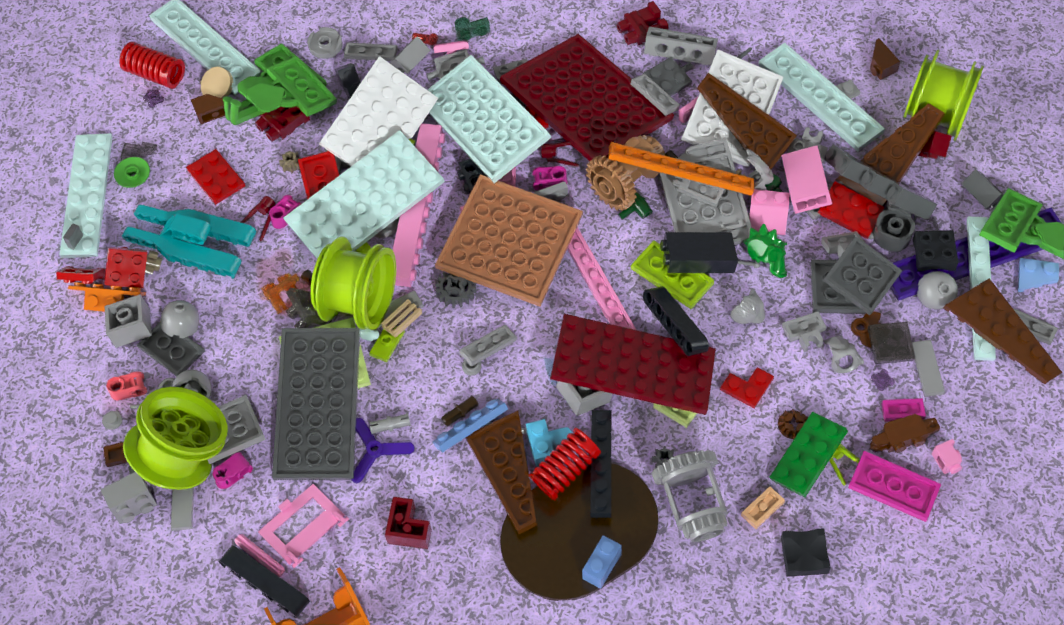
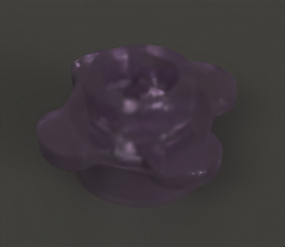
(153, 94)
(882, 385)

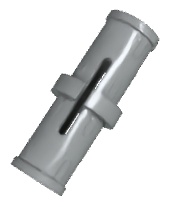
(389, 423)

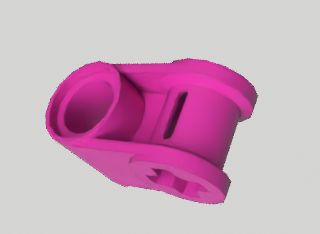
(548, 176)
(282, 209)
(232, 470)

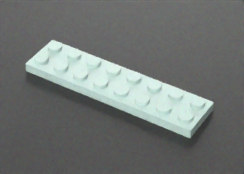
(202, 41)
(822, 97)
(87, 193)

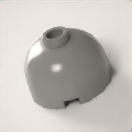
(937, 290)
(179, 319)
(194, 381)

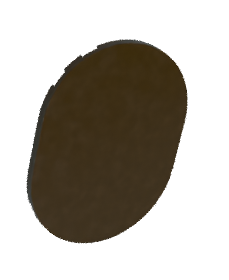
(554, 552)

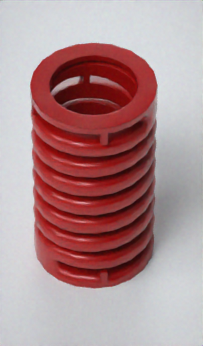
(152, 65)
(546, 467)

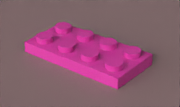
(894, 486)

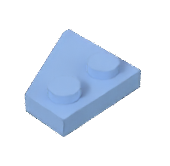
(1036, 273)

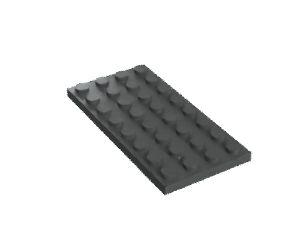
(316, 404)

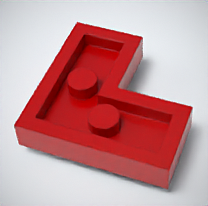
(750, 391)

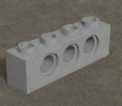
(674, 39)

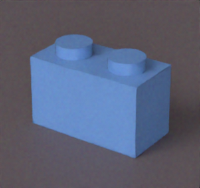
(601, 562)

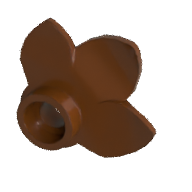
(867, 320)

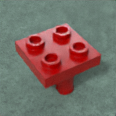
(125, 267)

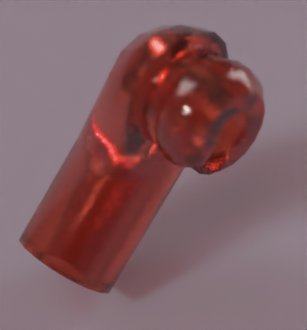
(427, 39)

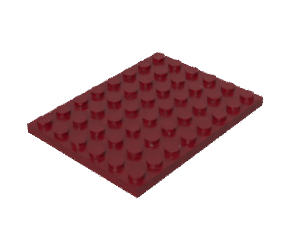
(584, 97)

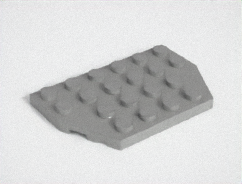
(697, 216)

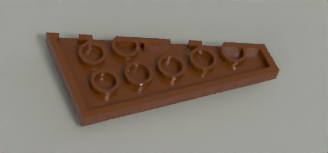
(747, 122)
(899, 151)
(1000, 325)
(503, 459)

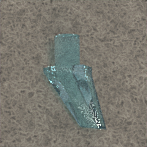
(549, 364)

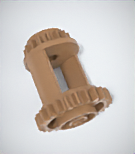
(615, 179)

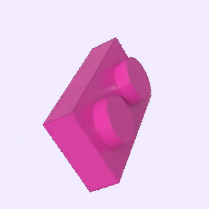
(901, 408)

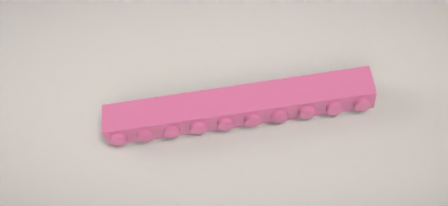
(412, 222)

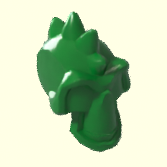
(766, 247)

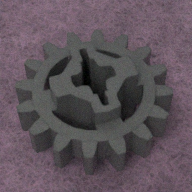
(455, 294)

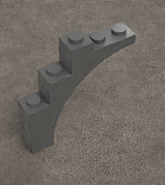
(879, 183)

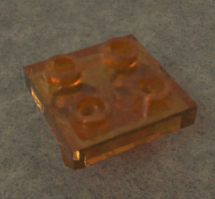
(271, 291)

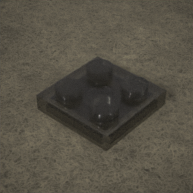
(891, 342)

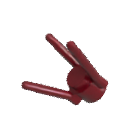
(550, 150)
(262, 207)

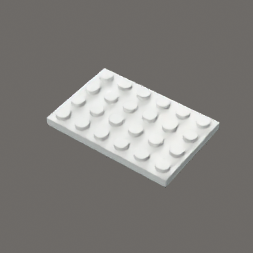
(746, 79)
(376, 111)

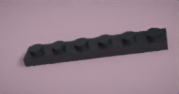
(601, 466)

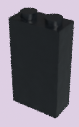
(699, 252)

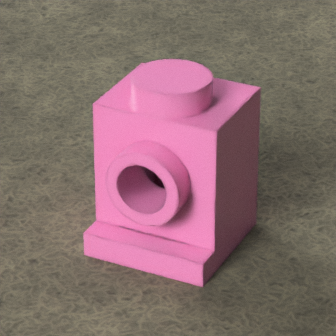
(947, 457)

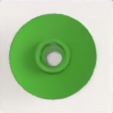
(131, 166)

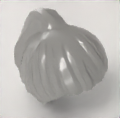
(749, 310)

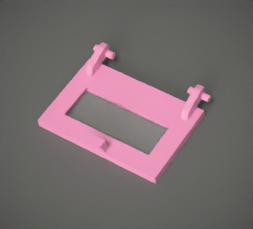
(301, 524)

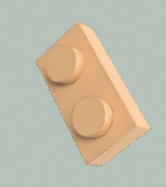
(762, 507)

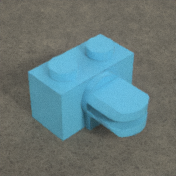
(542, 440)

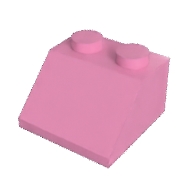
(769, 209)

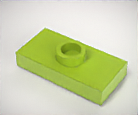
(385, 345)

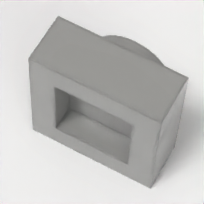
(849, 89)

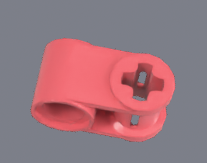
(128, 386)

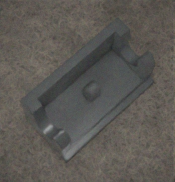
(982, 189)

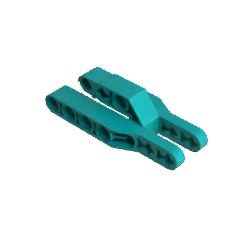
(194, 228)

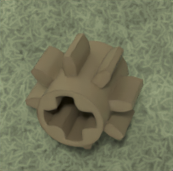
(290, 162)
(153, 262)

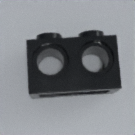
(469, 178)

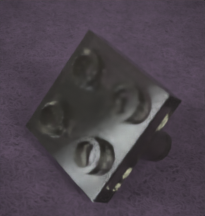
(303, 307)

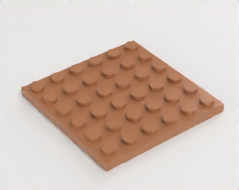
(509, 240)

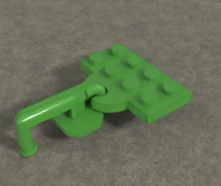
(272, 57)
(291, 87)
(1017, 222)

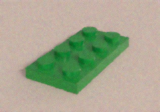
(808, 454)

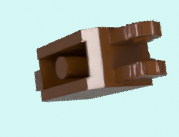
(903, 433)

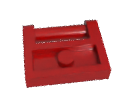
(87, 276)

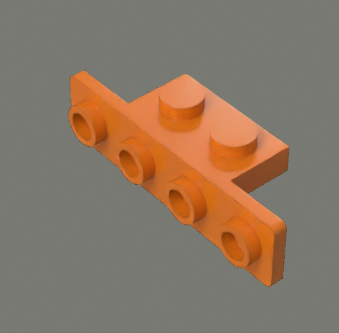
(98, 296)

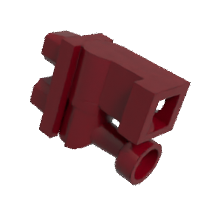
(638, 23)
(281, 122)

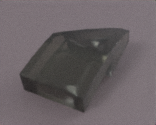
(140, 151)

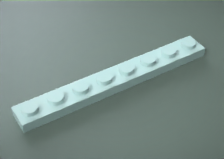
(979, 272)

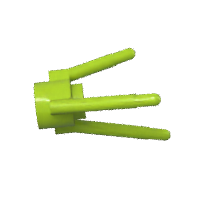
(839, 453)

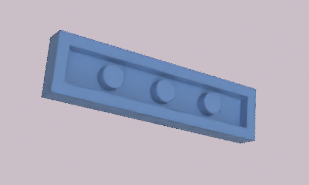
(474, 422)

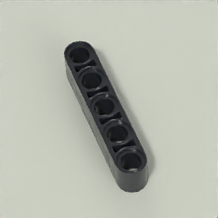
(675, 321)
(266, 581)

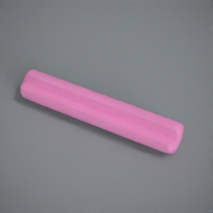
(259, 555)

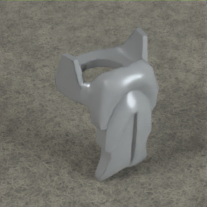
(762, 171)
(841, 347)

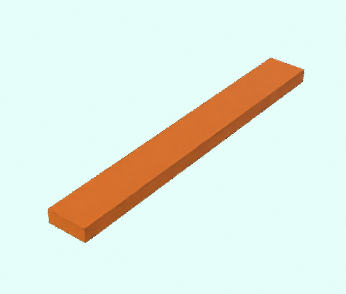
(681, 168)

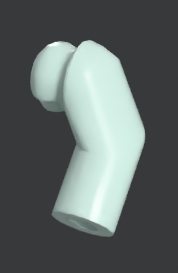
(369, 335)

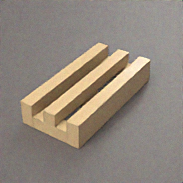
(399, 315)

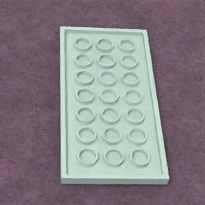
(485, 119)
(366, 196)

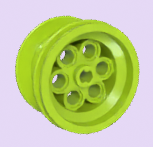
(946, 90)
(354, 283)
(175, 438)

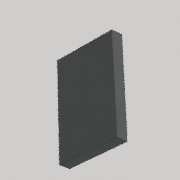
(173, 352)

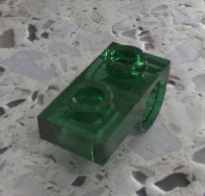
(466, 30)

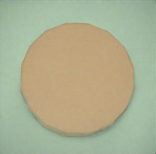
(217, 82)

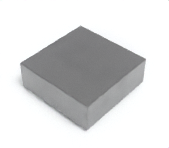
(73, 236)

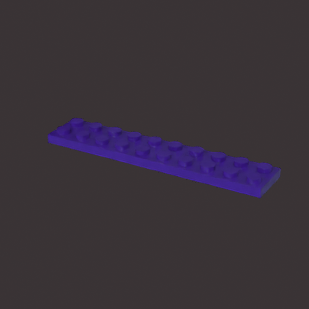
(907, 282)

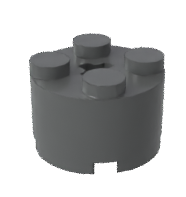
(894, 229)

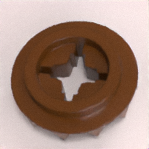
(787, 429)

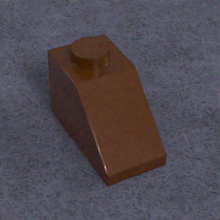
(883, 61)
(208, 108)

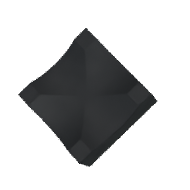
(935, 250)
(805, 552)

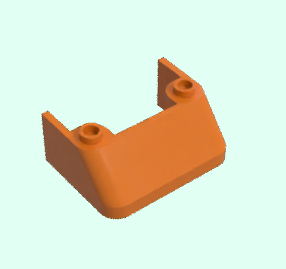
(347, 610)

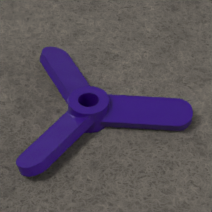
(370, 456)

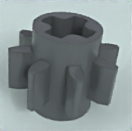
(663, 453)

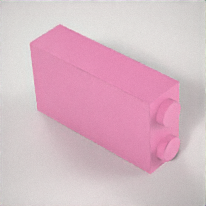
(806, 179)

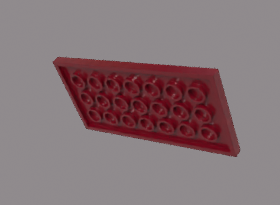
(632, 364)

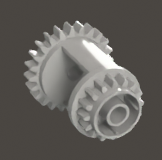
(684, 470)

